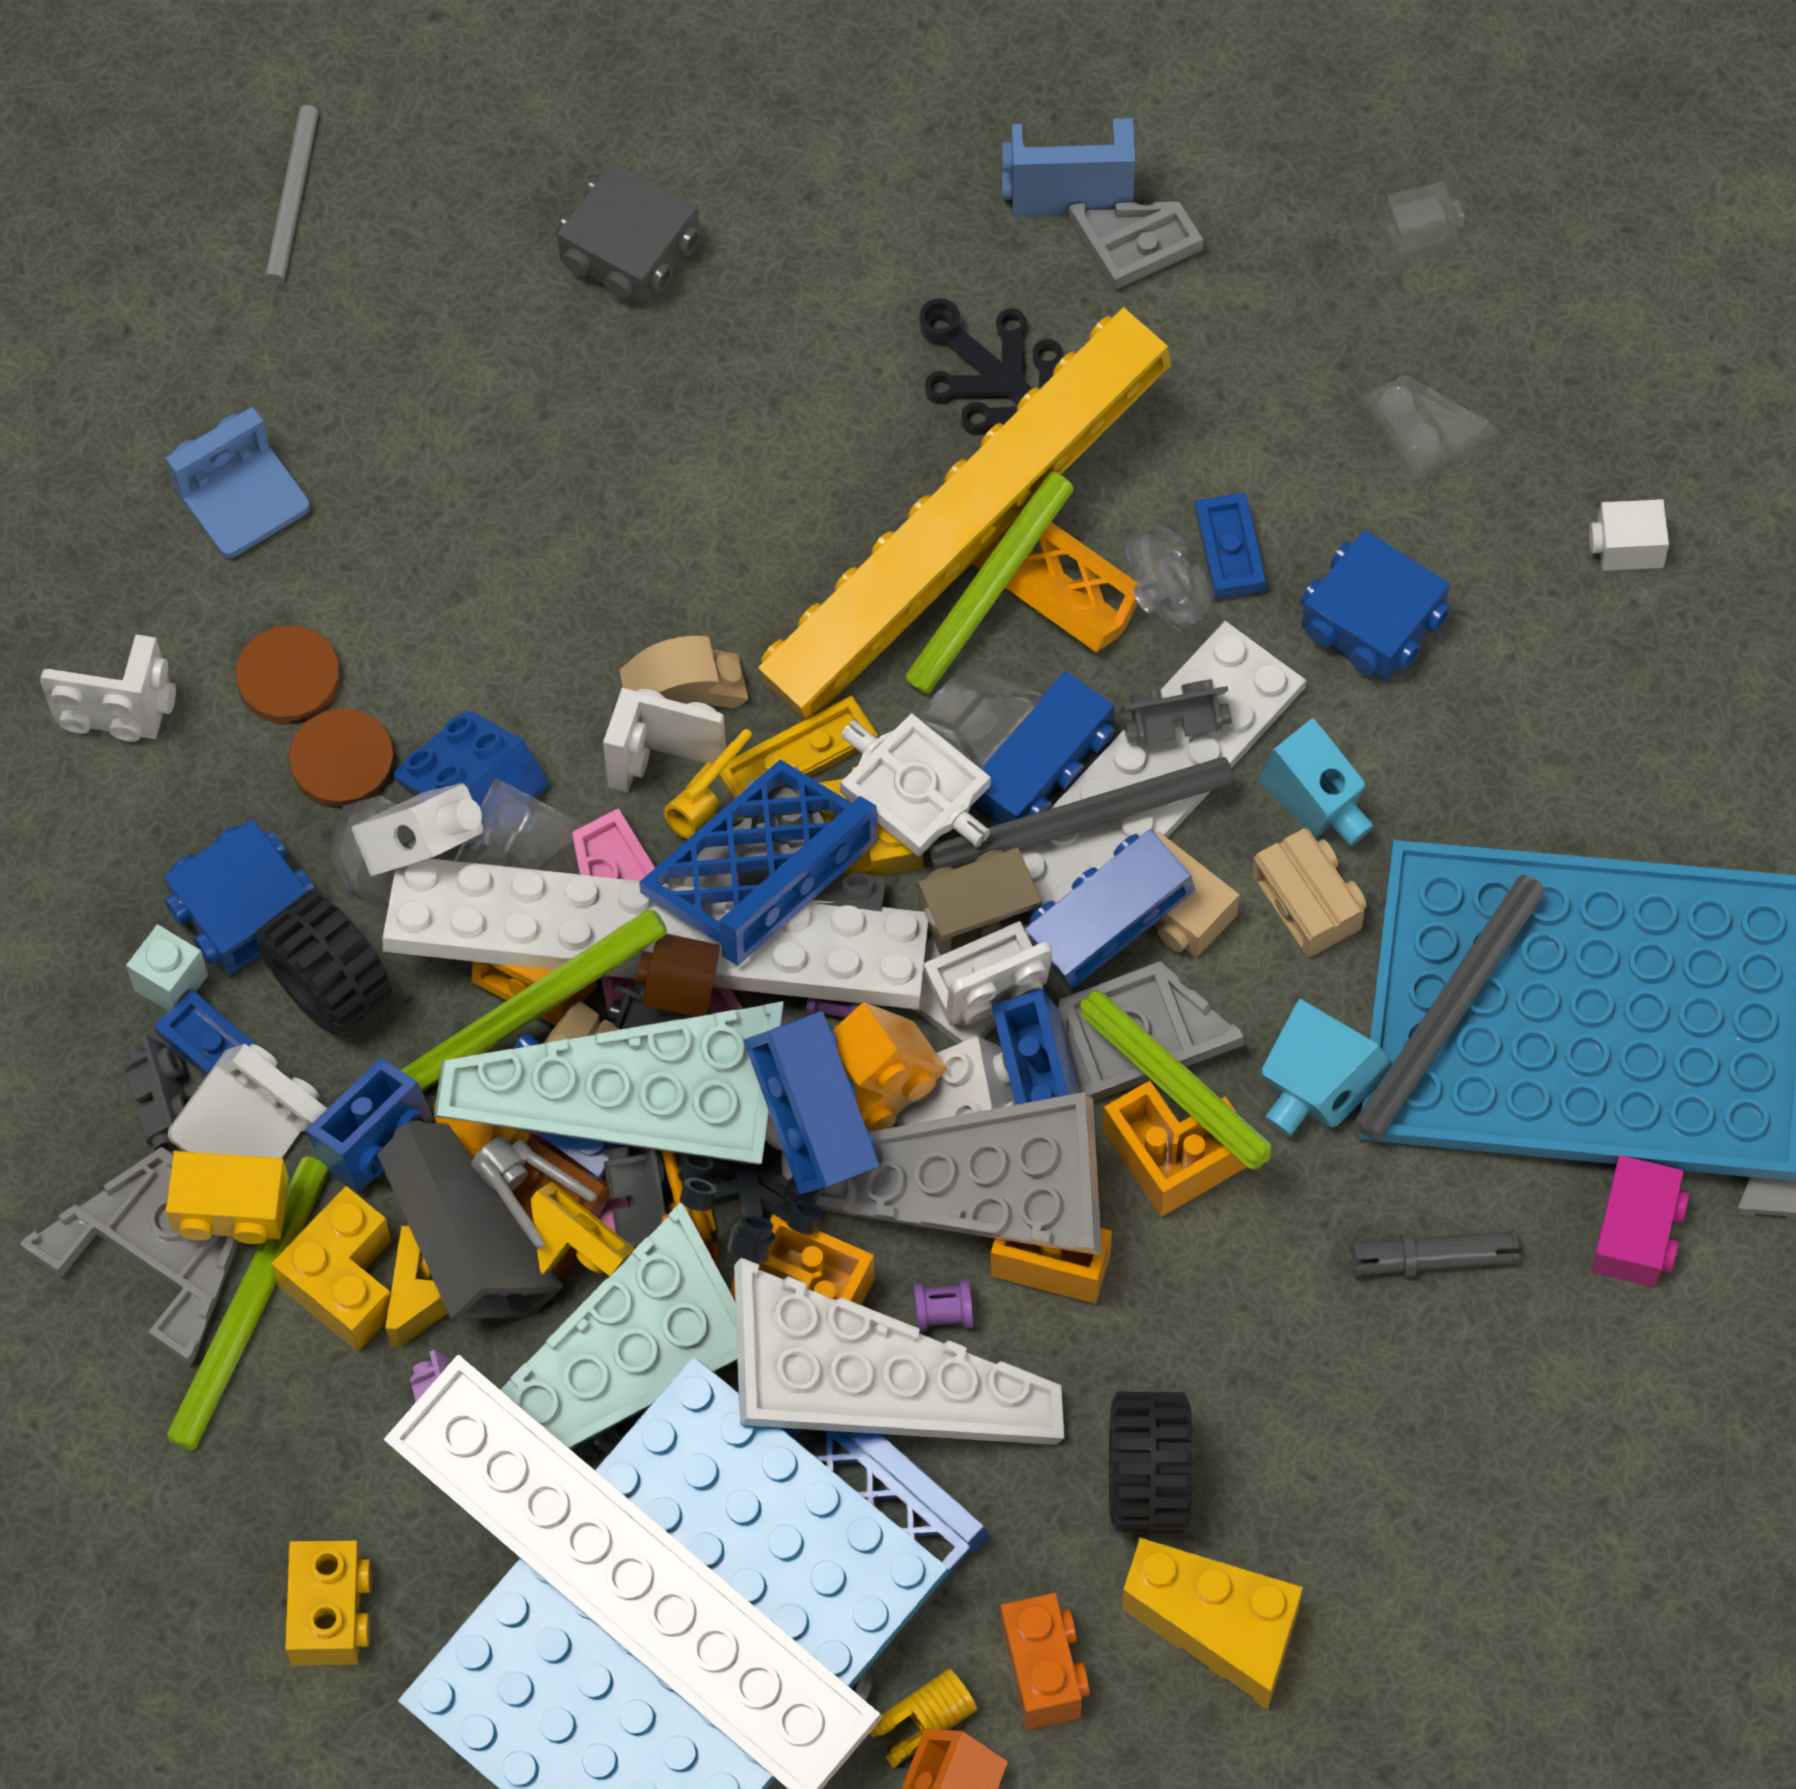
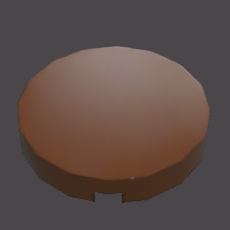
(287, 674)
(341, 757)

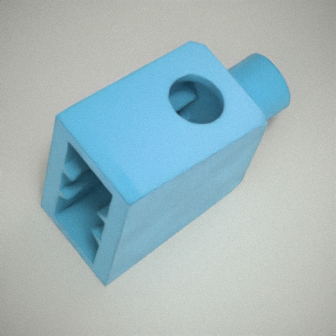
(1317, 784)
(1320, 1069)

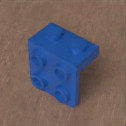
(473, 754)

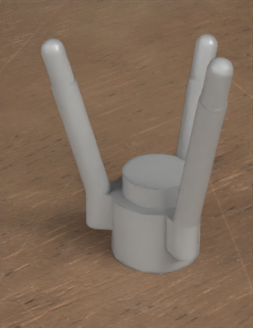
(503, 1170)

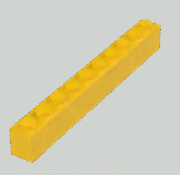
(964, 514)

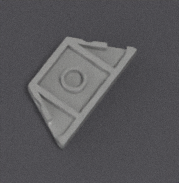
(1164, 1009)

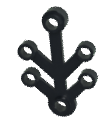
(998, 377)
(753, 1234)

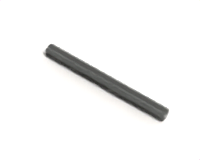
(1087, 812)
(1449, 1007)

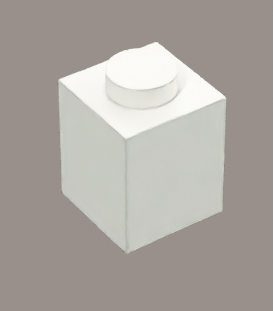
(1630, 535)

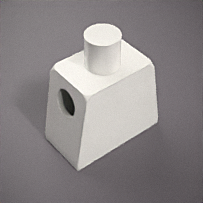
(437, 819)

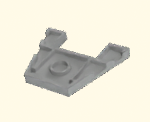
(135, 1222)

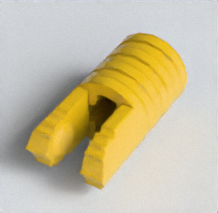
(934, 1706)

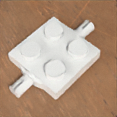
(917, 784)

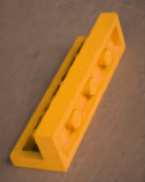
(1066, 600)

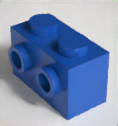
(365, 1121)

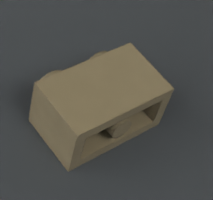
(977, 898)

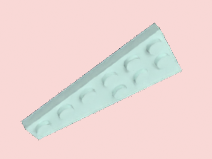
(645, 1086)
(631, 1337)

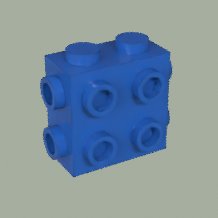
(1375, 606)
(233, 892)

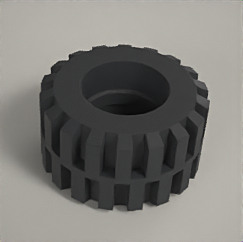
(324, 962)
(1150, 1462)

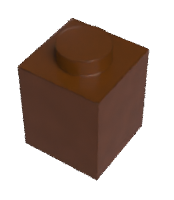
(678, 974)

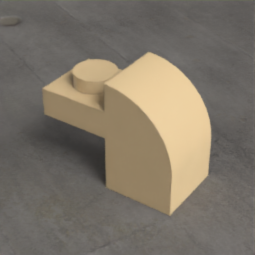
(688, 672)

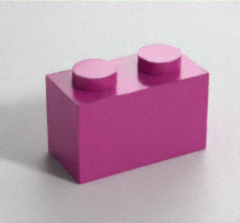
(1639, 1221)

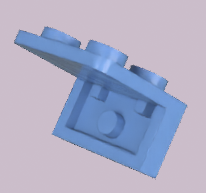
(236, 484)

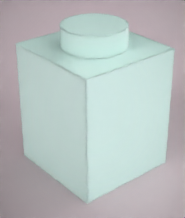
(166, 968)

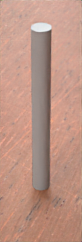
(291, 194)

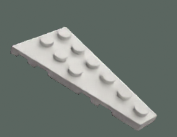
(862, 1372)

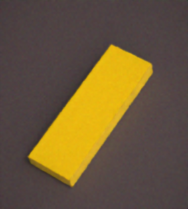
(809, 745)

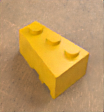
(1215, 1612)

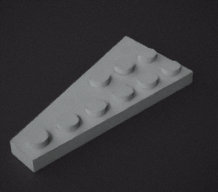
(986, 1173)

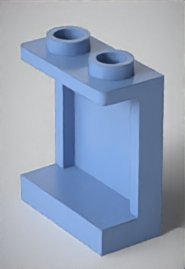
(1053, 178)

